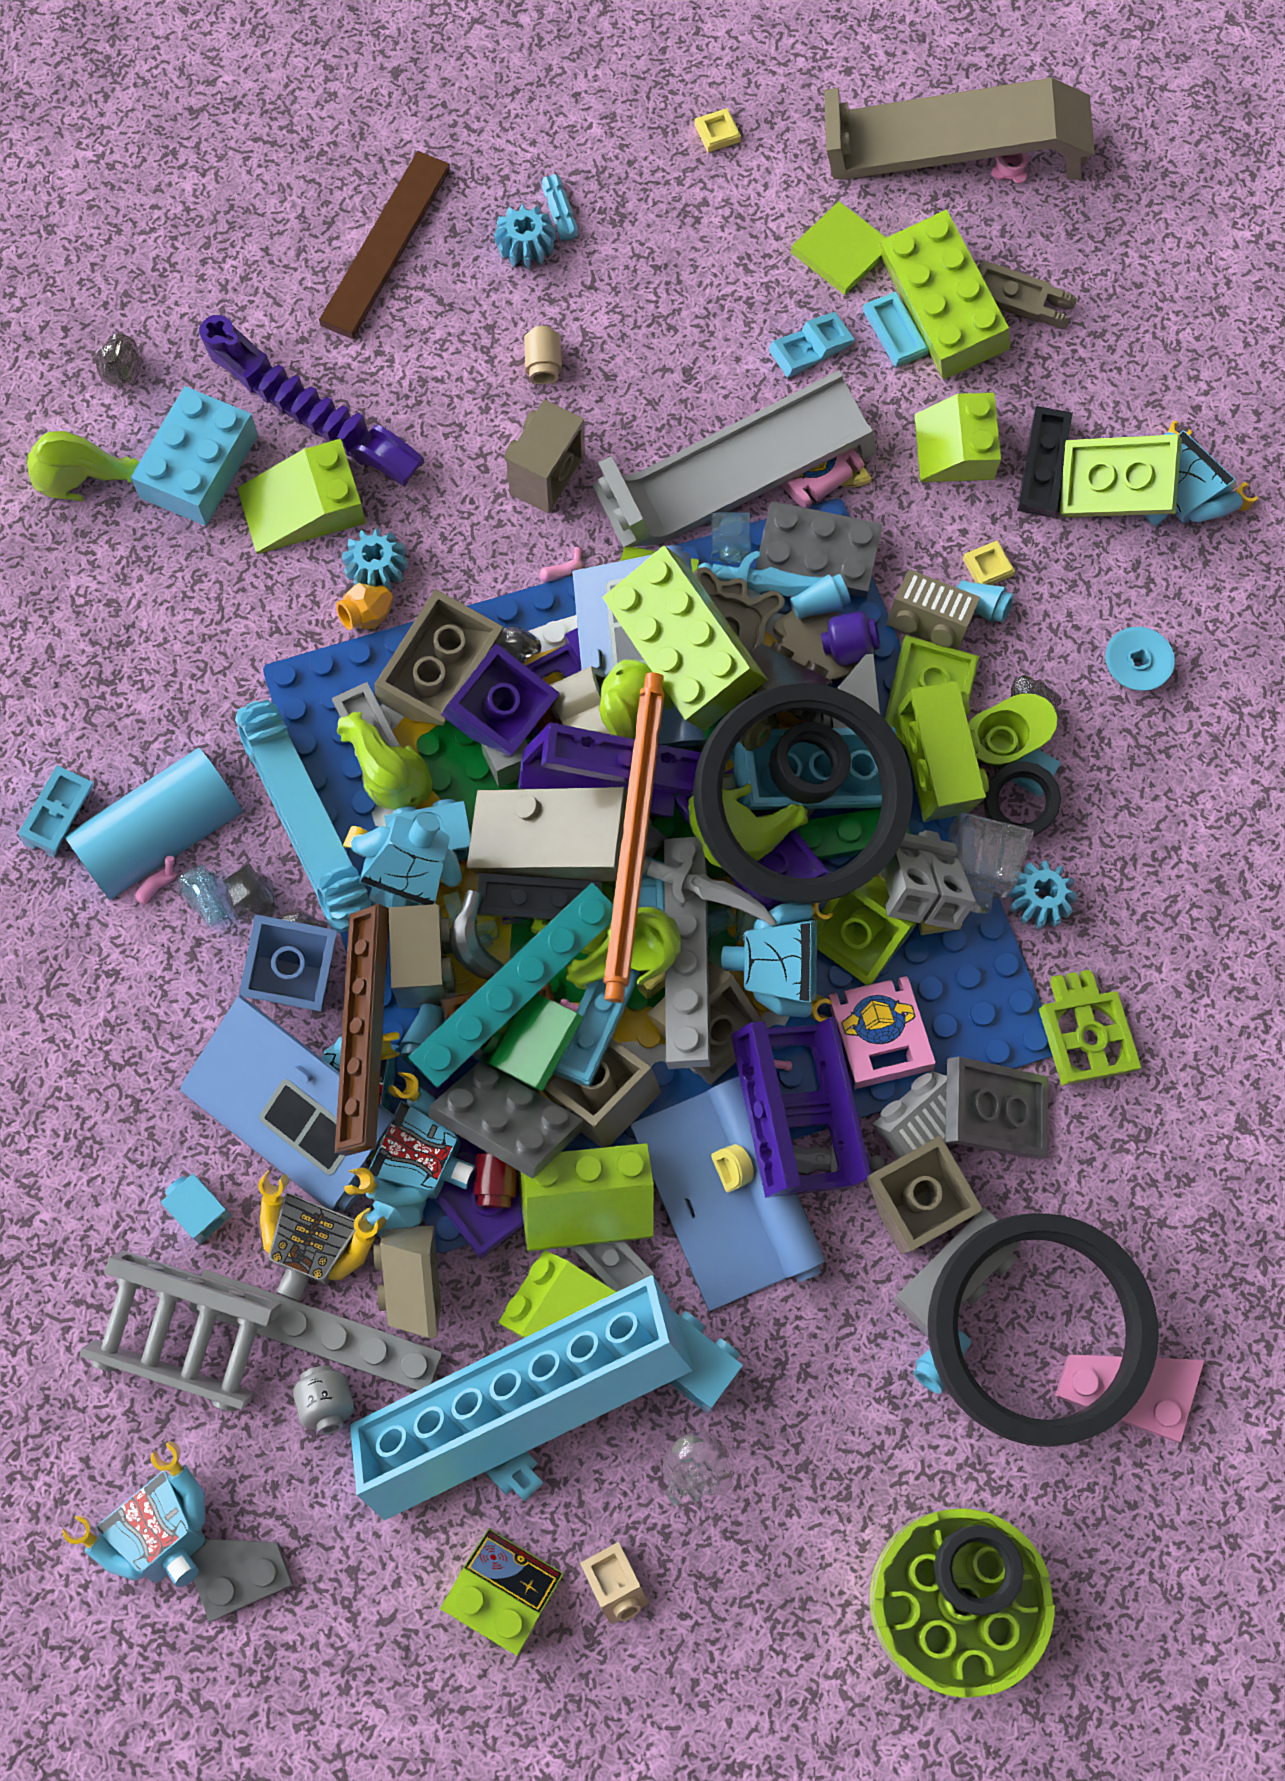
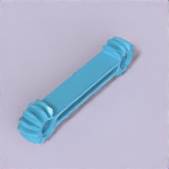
(301, 813)

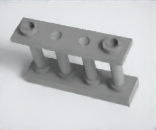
(211, 1300)

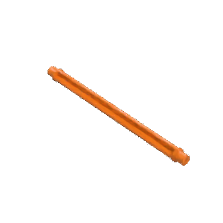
(634, 838)

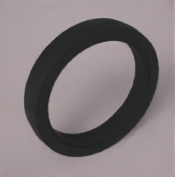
(892, 769)
(1138, 1313)

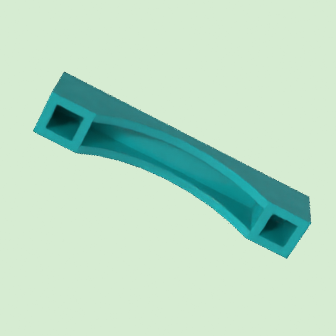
(513, 986)

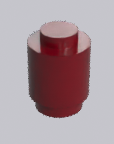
(494, 1182)

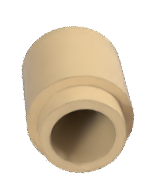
(543, 355)

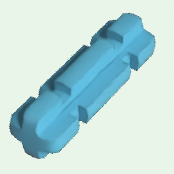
(560, 207)

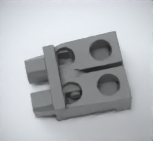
(927, 882)

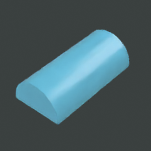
(813, 766)
(154, 823)

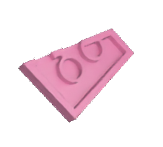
(1162, 1406)

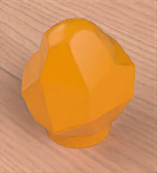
(364, 606)

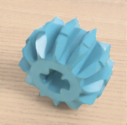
(525, 235)
(375, 548)
(1052, 906)

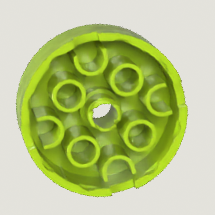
(924, 1633)

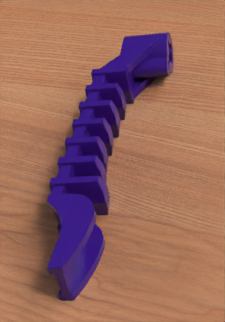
(252, 368)

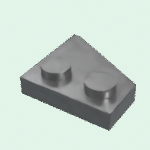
(238, 1574)

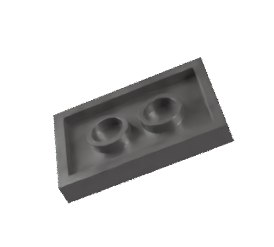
(820, 545)
(996, 1108)
(506, 1119)

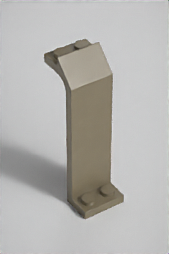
(959, 128)

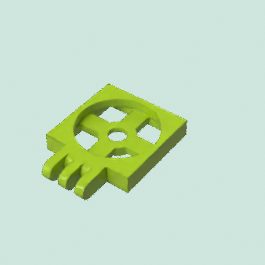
(1081, 995)

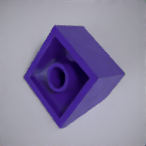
(500, 702)

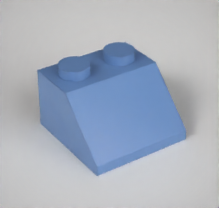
(288, 963)

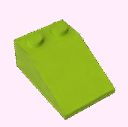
(302, 498)

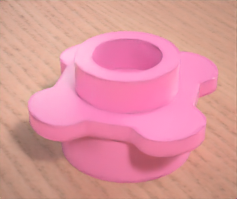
(1014, 173)

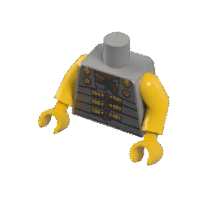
(311, 1238)

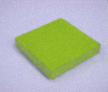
(840, 247)

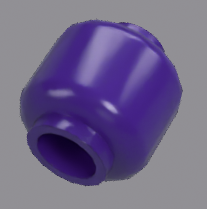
(851, 638)

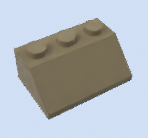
(435, 659)

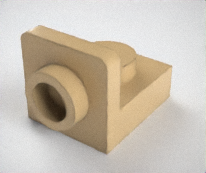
(614, 1584)

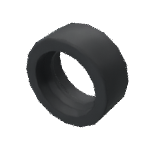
(825, 739)
(1037, 774)
(1012, 1562)

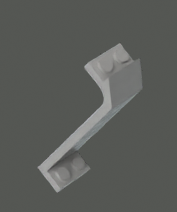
(734, 464)

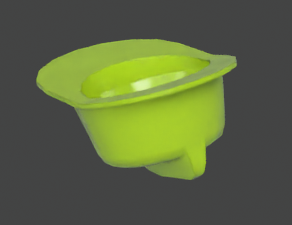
(1013, 728)

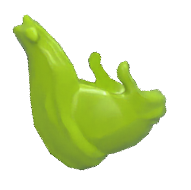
(65, 460)
(621, 697)
(391, 774)
(754, 834)
(654, 950)

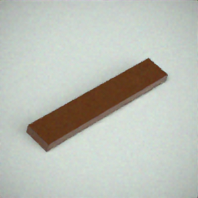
(384, 245)
(362, 1031)

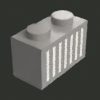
(916, 1116)

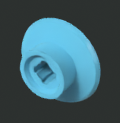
(1141, 644)

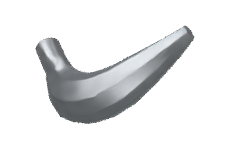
(466, 943)

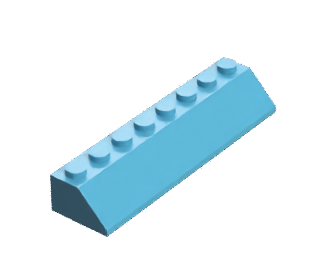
(518, 1398)

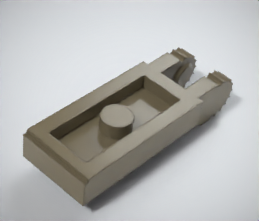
(1026, 295)

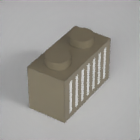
(932, 610)

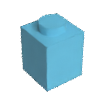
(195, 1207)

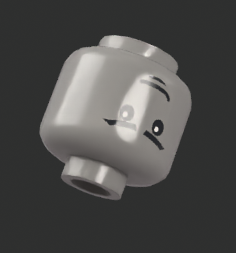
(323, 1399)

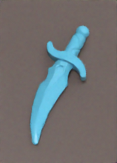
(764, 580)

